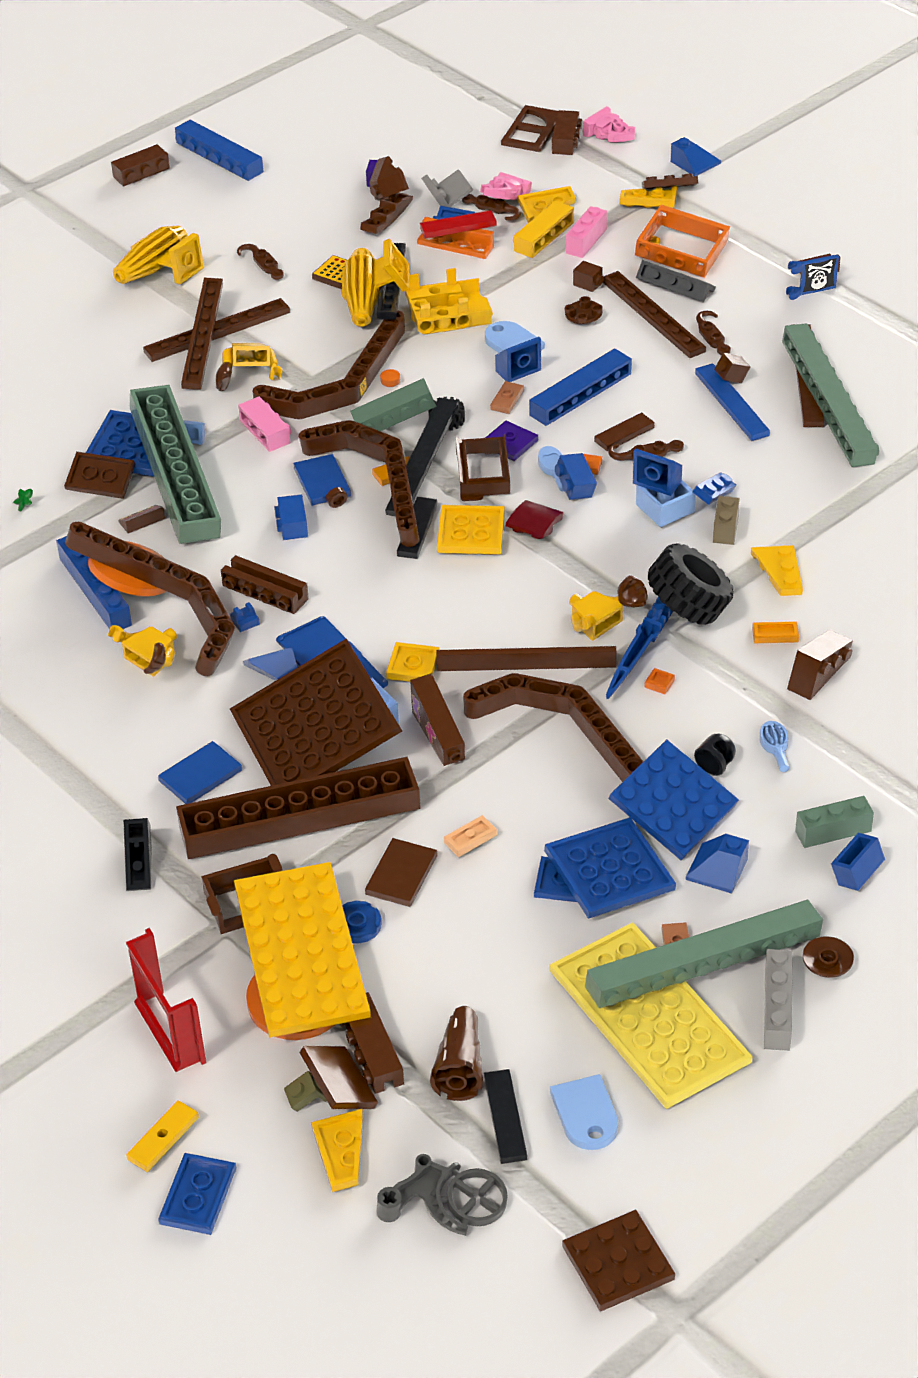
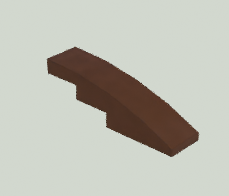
(387, 212)

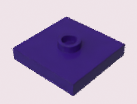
(517, 438)

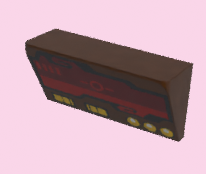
(142, 518)

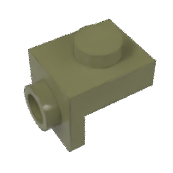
(303, 1091)

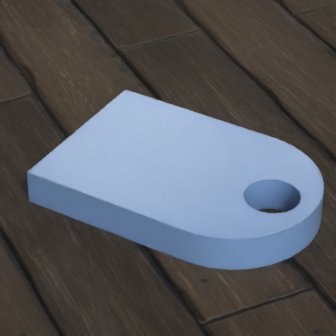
(509, 335)
(585, 1109)

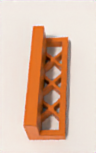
(472, 239)

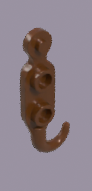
(496, 205)
(263, 260)
(711, 332)
(657, 448)

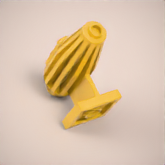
(162, 247)
(365, 275)

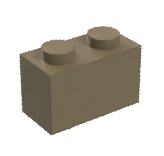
(726, 520)

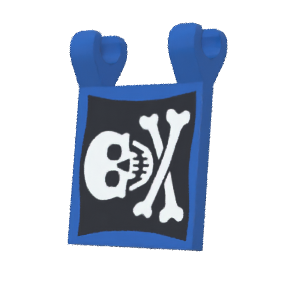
(816, 275)

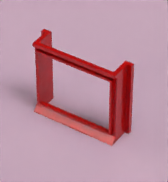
(183, 1018)

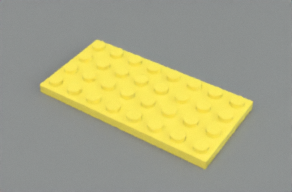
(662, 1034)

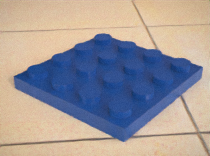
(120, 439)
(673, 799)
(609, 867)

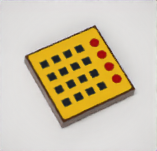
(330, 272)

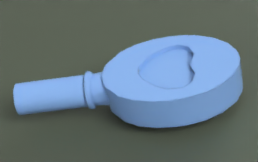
(547, 459)
(775, 741)

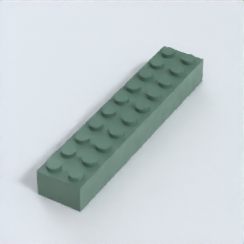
(175, 464)

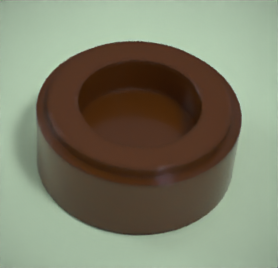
(336, 497)

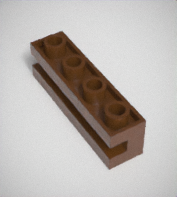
(265, 584)
(374, 1050)

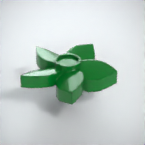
(24, 498)

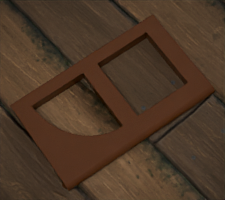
(547, 115)

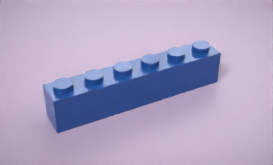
(219, 150)
(580, 387)
(103, 598)

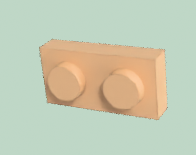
(470, 836)

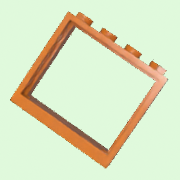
(688, 224)

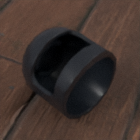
(715, 754)

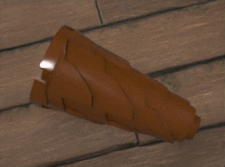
(458, 1058)

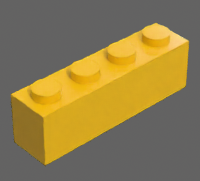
(543, 229)

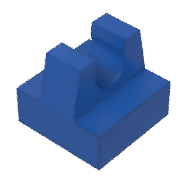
(244, 618)

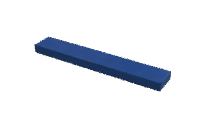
(732, 403)

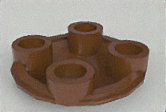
(583, 311)

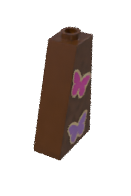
(436, 720)

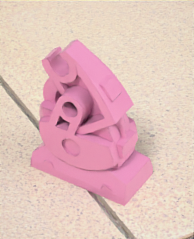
(608, 126)
(506, 187)

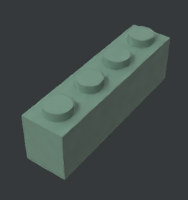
(395, 406)

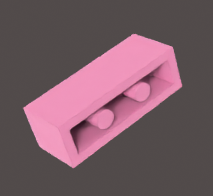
(586, 231)
(264, 424)

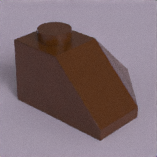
(387, 179)

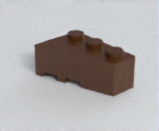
(818, 663)

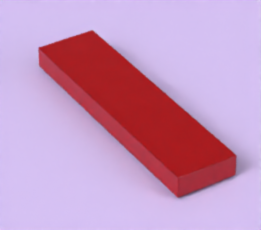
(458, 224)

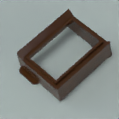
(475, 488)
(223, 882)

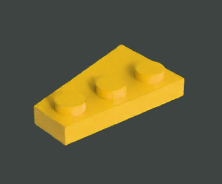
(781, 567)
(340, 1147)

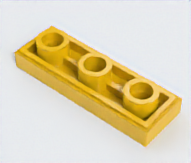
(162, 1136)

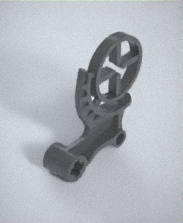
(428, 1183)

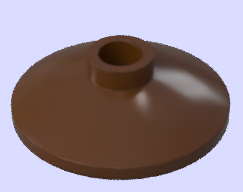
(828, 956)

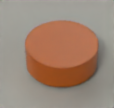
(390, 378)

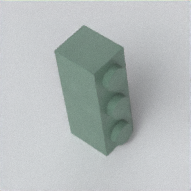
(834, 821)

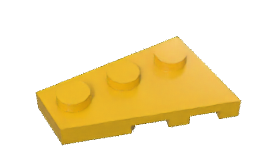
(649, 198)
(534, 203)

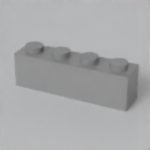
(778, 1000)

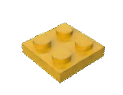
(411, 661)

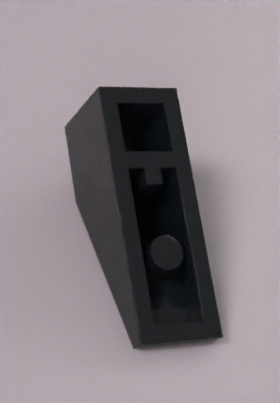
(137, 854)

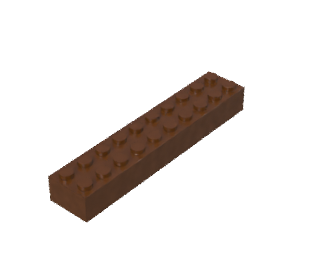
(298, 807)

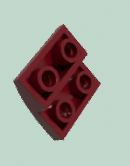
(534, 519)

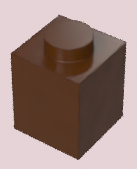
(588, 276)
(732, 368)

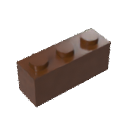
(566, 132)
(140, 165)

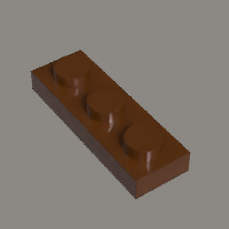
(670, 180)

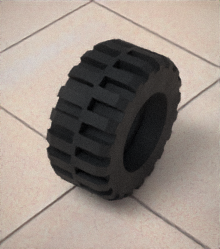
(690, 584)

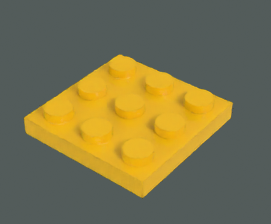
(471, 529)

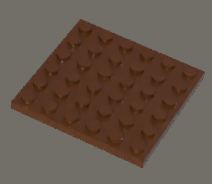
(315, 717)

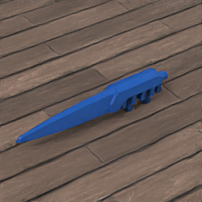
(645, 633)

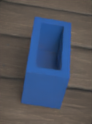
(575, 476)
(292, 517)
(858, 861)

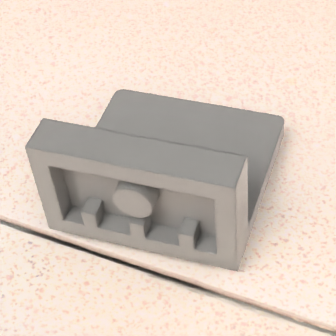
(450, 189)

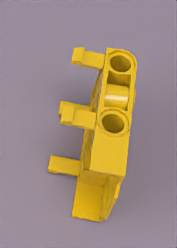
(447, 304)

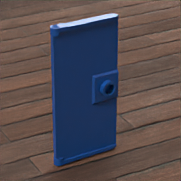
(315, 638)

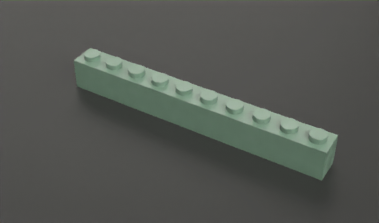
(830, 395)
(702, 953)

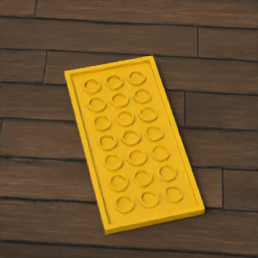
(301, 950)

